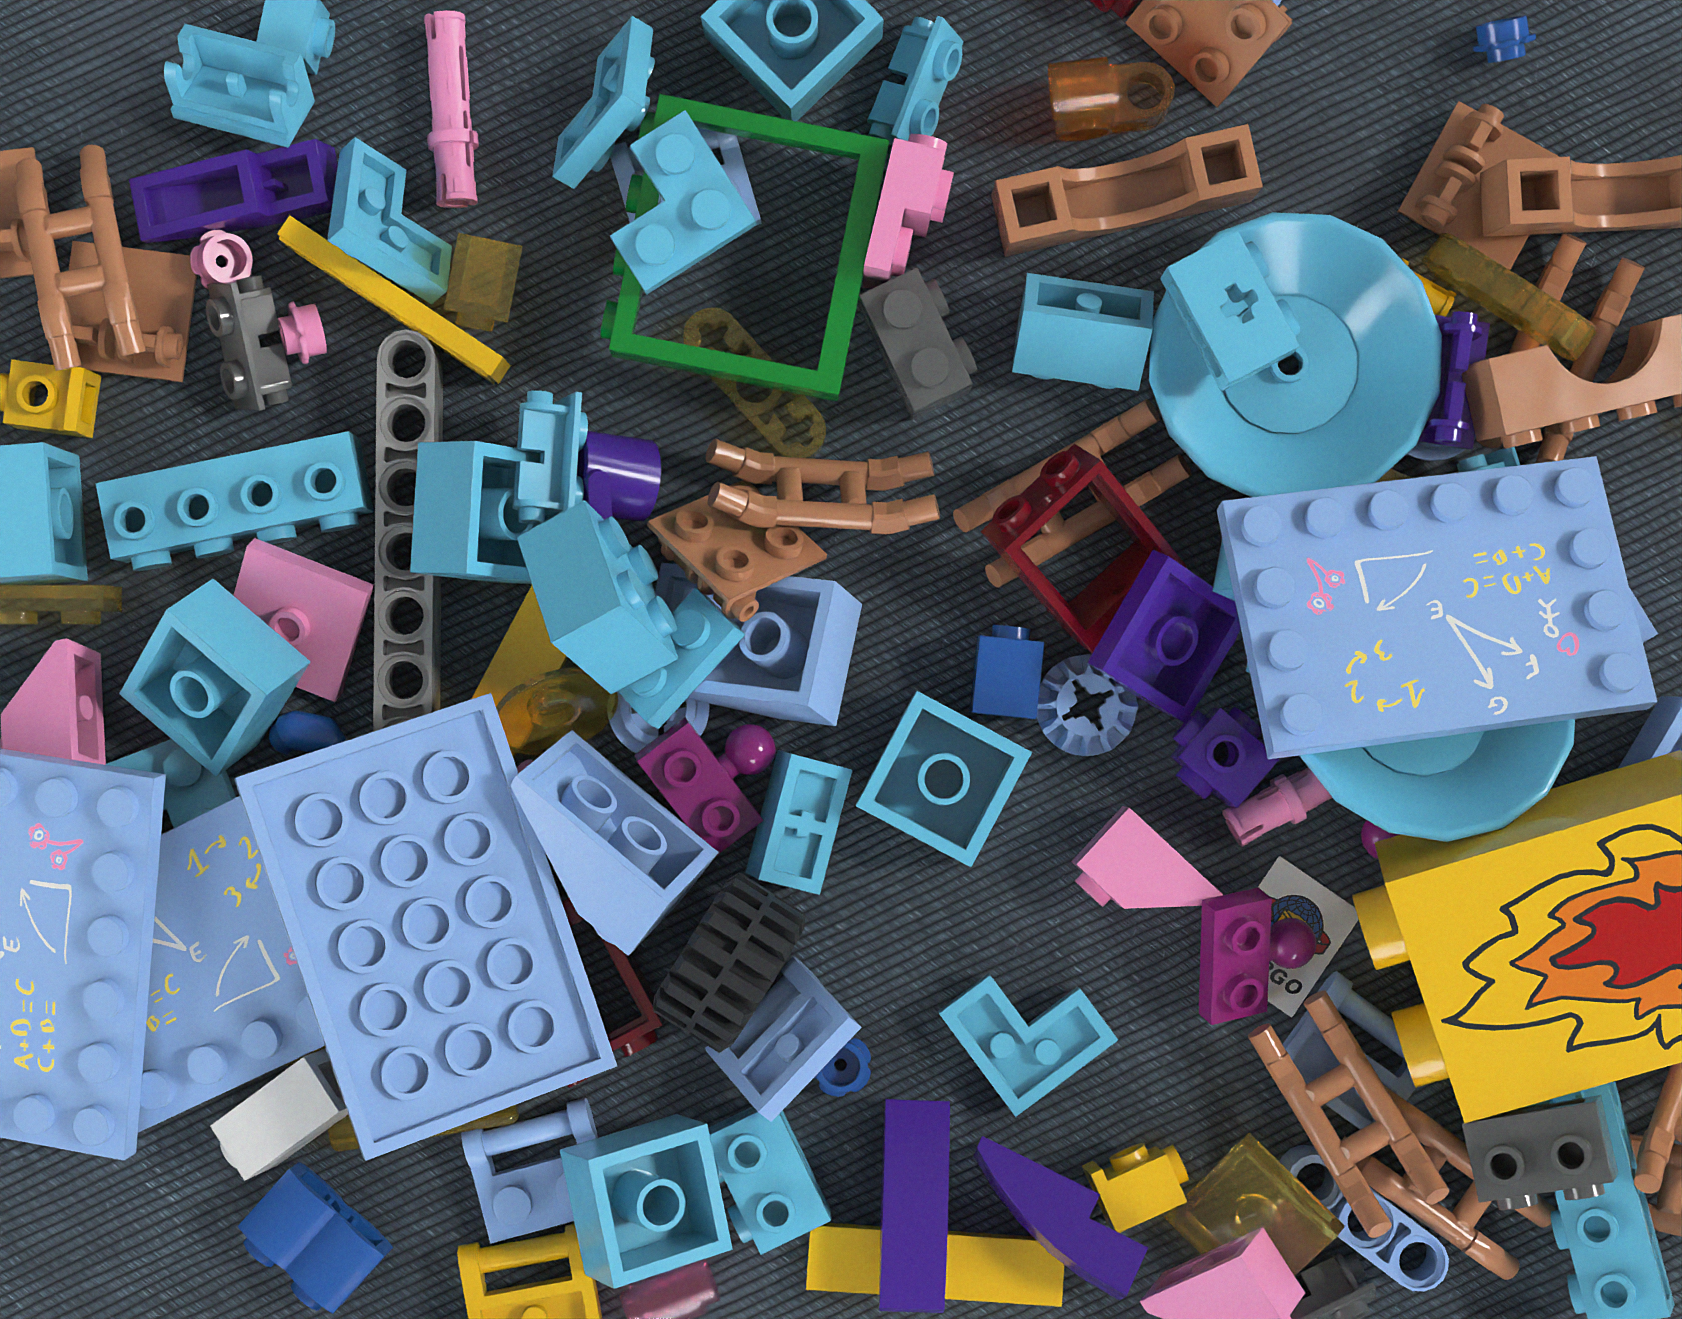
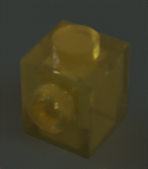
(482, 281)

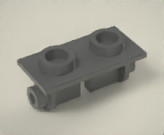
(237, 316)
(1335, 1290)

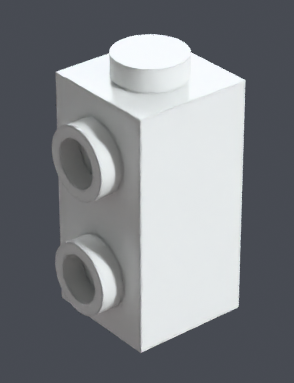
(281, 1116)

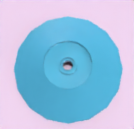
(1361, 379)
(1447, 783)

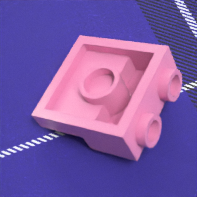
(910, 197)

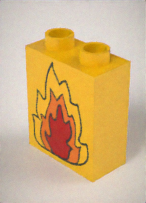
(1541, 942)

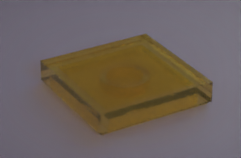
(1253, 1192)

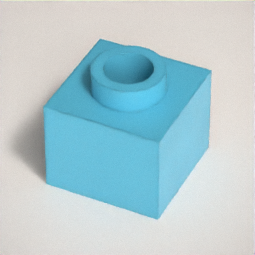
(298, 27)

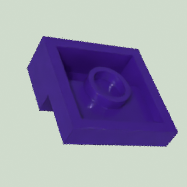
(1168, 637)

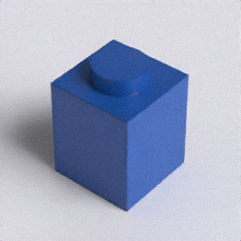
(1007, 673)

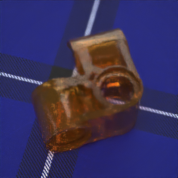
(1092, 98)

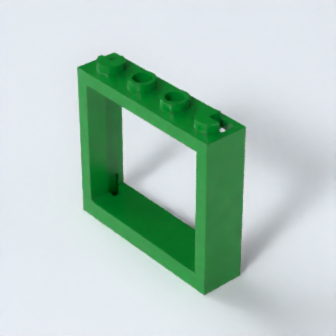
(825, 383)

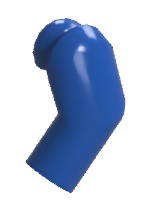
(304, 732)

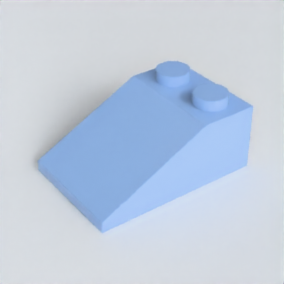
(792, 651)
(609, 841)

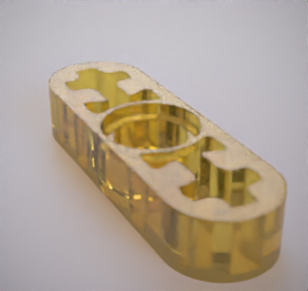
(1509, 296)
(797, 409)

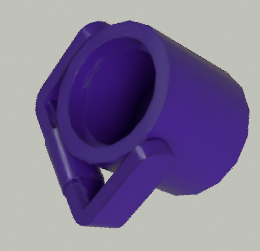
(619, 475)

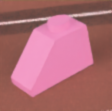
(59, 707)
(1138, 868)
(1229, 1282)

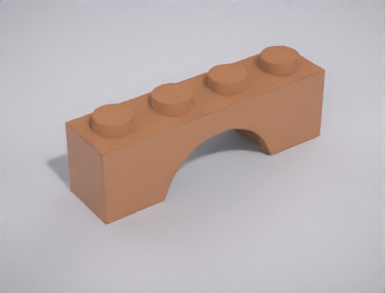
(1577, 197)
(1085, 203)
(1532, 389)

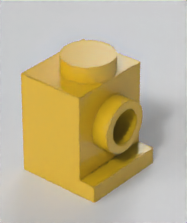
(69, 404)
(1138, 1185)

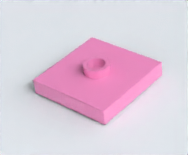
(309, 607)

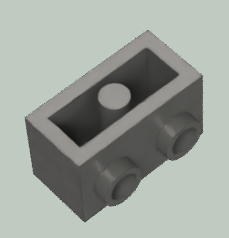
(915, 342)
(1541, 1152)

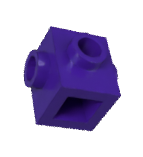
(1244, 757)

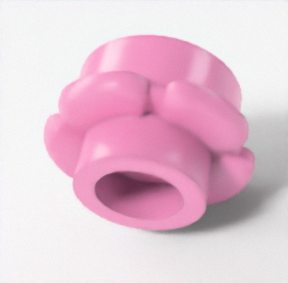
(219, 243)
(302, 332)

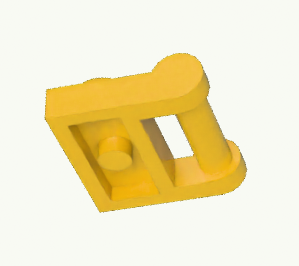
(549, 1299)

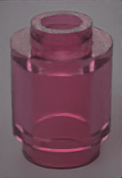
(672, 1294)

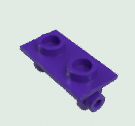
(1462, 344)

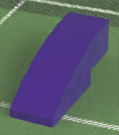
(235, 192)
(914, 1206)
(1058, 1218)

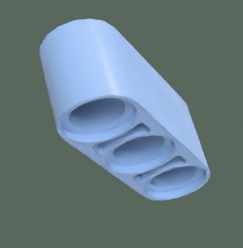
(1385, 1249)

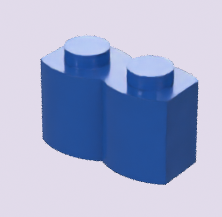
(313, 1238)

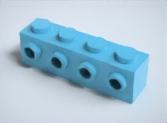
(235, 499)
(1613, 1235)

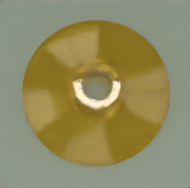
(551, 706)

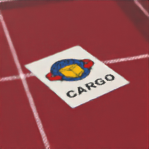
(1327, 914)

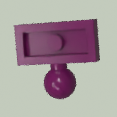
(703, 785)
(1238, 950)

